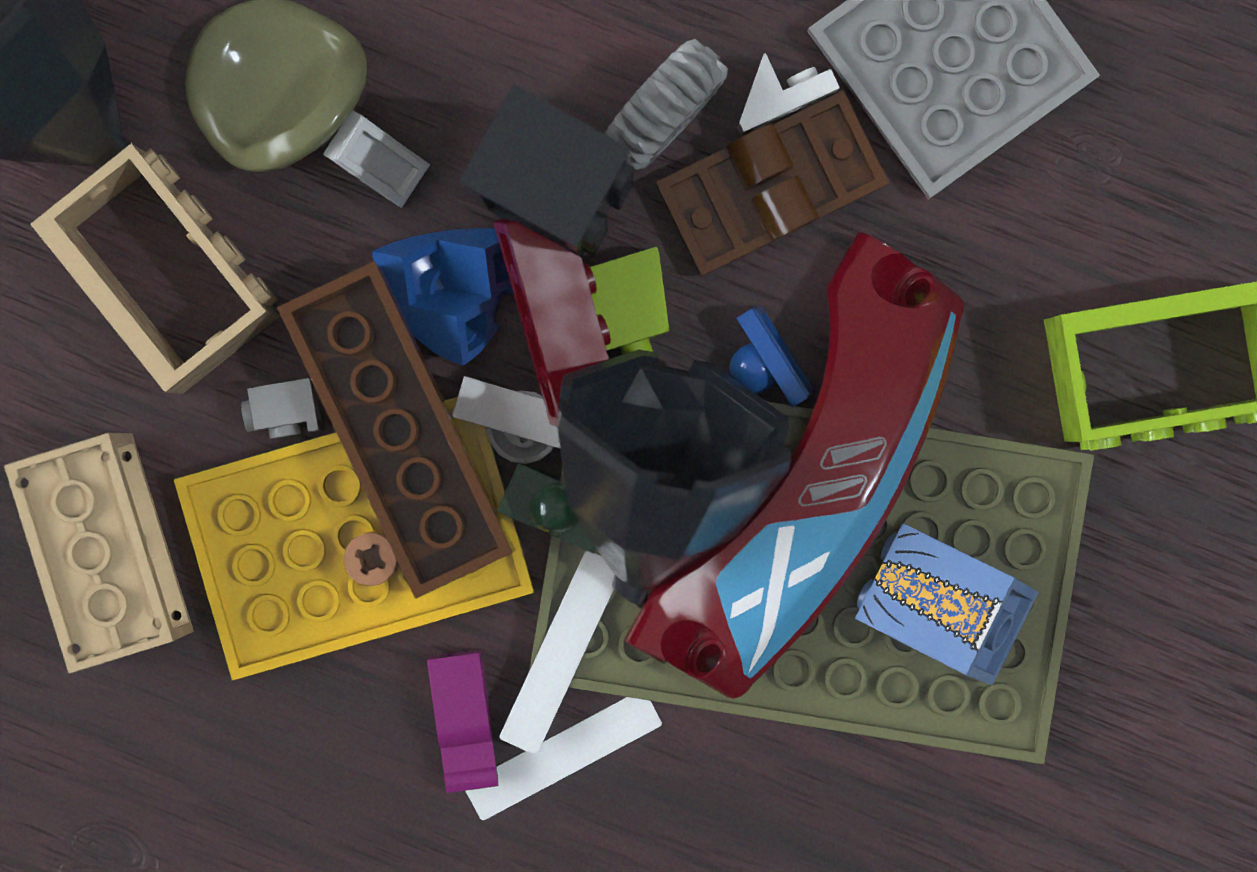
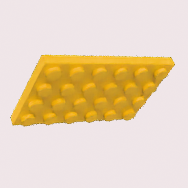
(275, 547)

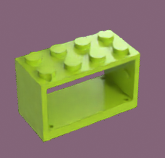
(1071, 382)

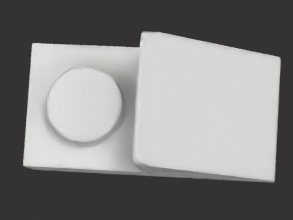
(770, 103)

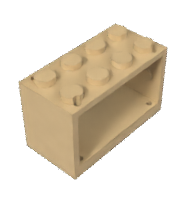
(60, 234)
(99, 550)

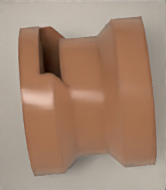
(377, 556)

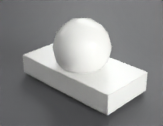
(376, 159)

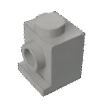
(283, 408)

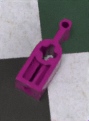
(463, 720)

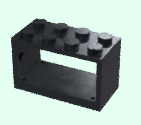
(549, 173)

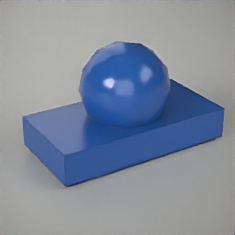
(767, 360)

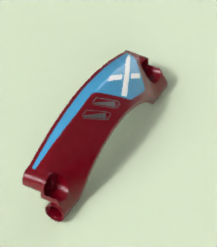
(877, 400)

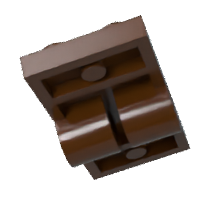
(772, 183)

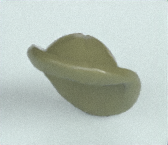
(272, 82)

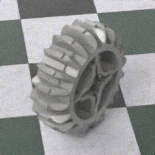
(668, 102)

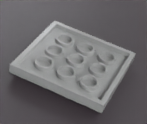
(952, 75)

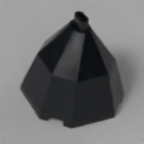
(56, 86)
(664, 462)

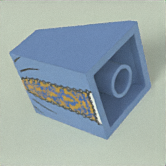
(945, 604)

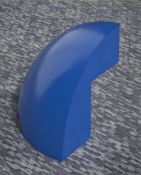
(448, 288)

